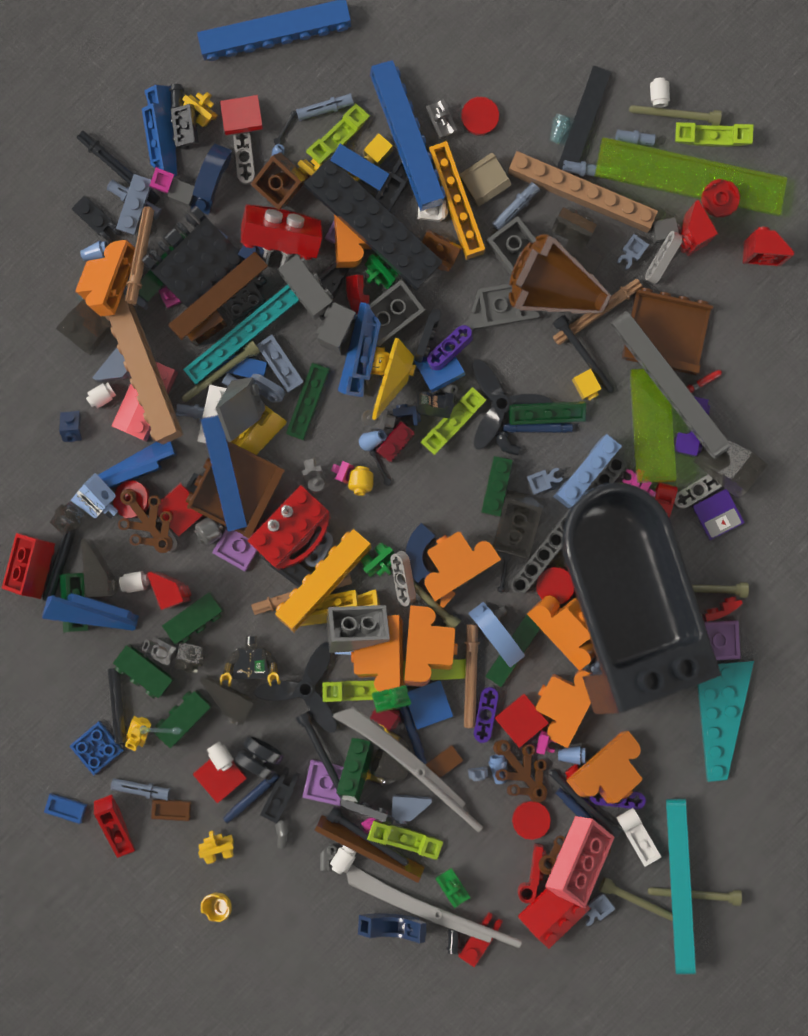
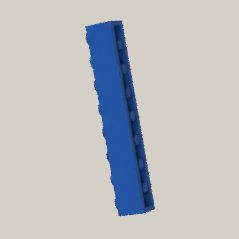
(274, 29)
(407, 135)

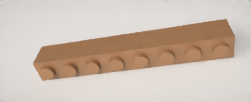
(582, 192)
(144, 373)

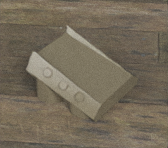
(485, 179)

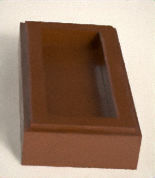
(444, 761)
(171, 810)

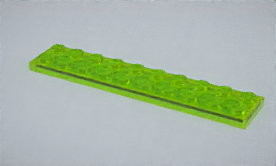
(687, 174)

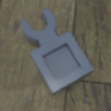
(634, 249)
(541, 481)
(478, 773)
(599, 907)

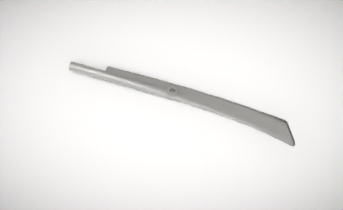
(361, 723)
(382, 891)

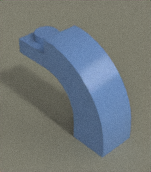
(496, 634)

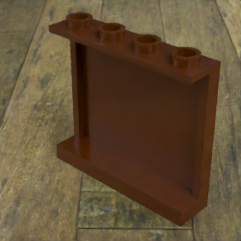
(673, 326)
(255, 482)

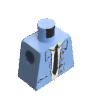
(95, 498)

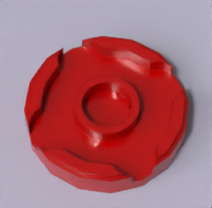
(480, 116)
(720, 198)
(142, 498)
(555, 583)
(531, 820)

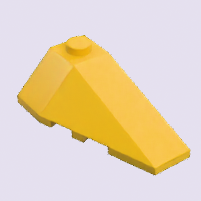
(395, 376)

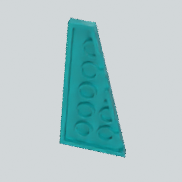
(721, 713)

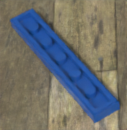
(223, 473)

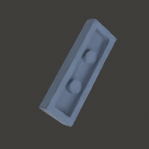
(134, 205)
(280, 363)

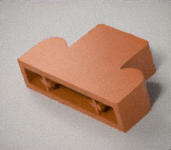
(347, 246)
(106, 278)
(457, 563)
(565, 629)
(427, 646)
(383, 659)
(565, 704)
(609, 770)

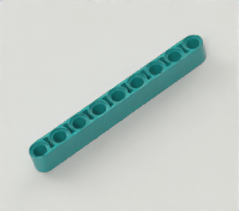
(680, 886)

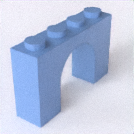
(588, 471)

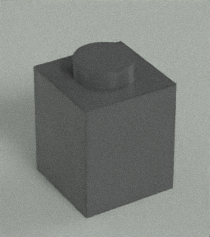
(181, 193)
(661, 229)

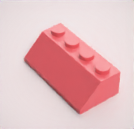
(130, 414)
(580, 861)

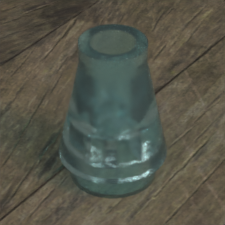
(559, 127)

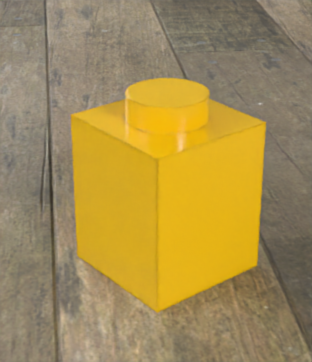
(378, 150)
(587, 385)

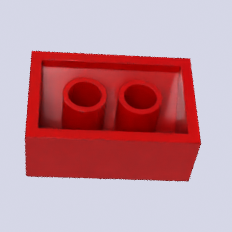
(696, 229)
(766, 248)
(28, 566)
(168, 590)
(551, 917)

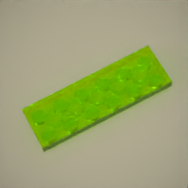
(652, 430)

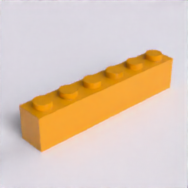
(457, 201)
(323, 580)

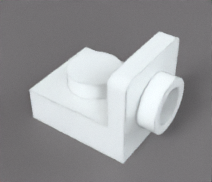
(434, 214)

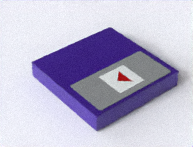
(717, 514)

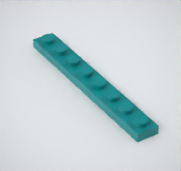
(241, 334)

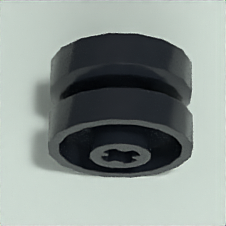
(259, 757)

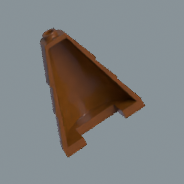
(554, 281)

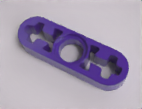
(464, 341)
(492, 701)
(601, 801)

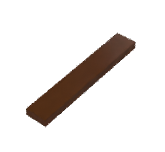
(218, 295)
(351, 840)

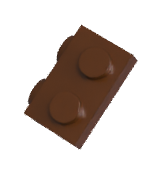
(442, 248)

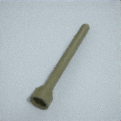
(712, 117)
(250, 350)
(740, 589)
(450, 621)
(607, 886)
(733, 897)

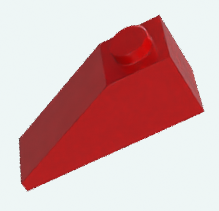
(113, 825)

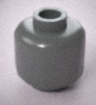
(208, 531)

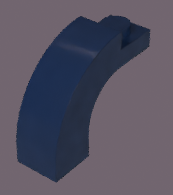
(209, 176)
(416, 544)
(392, 926)

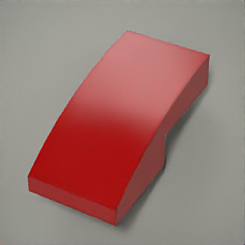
(355, 292)
(726, 608)

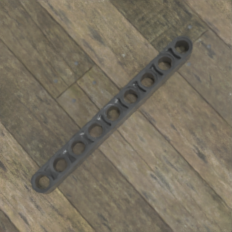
(670, 385)
(552, 549)

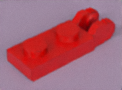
(474, 947)

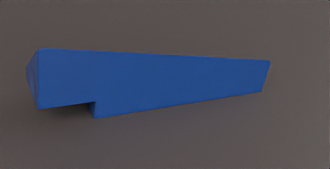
(160, 128)
(360, 352)
(139, 464)
(89, 612)

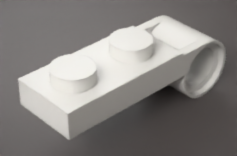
(638, 837)

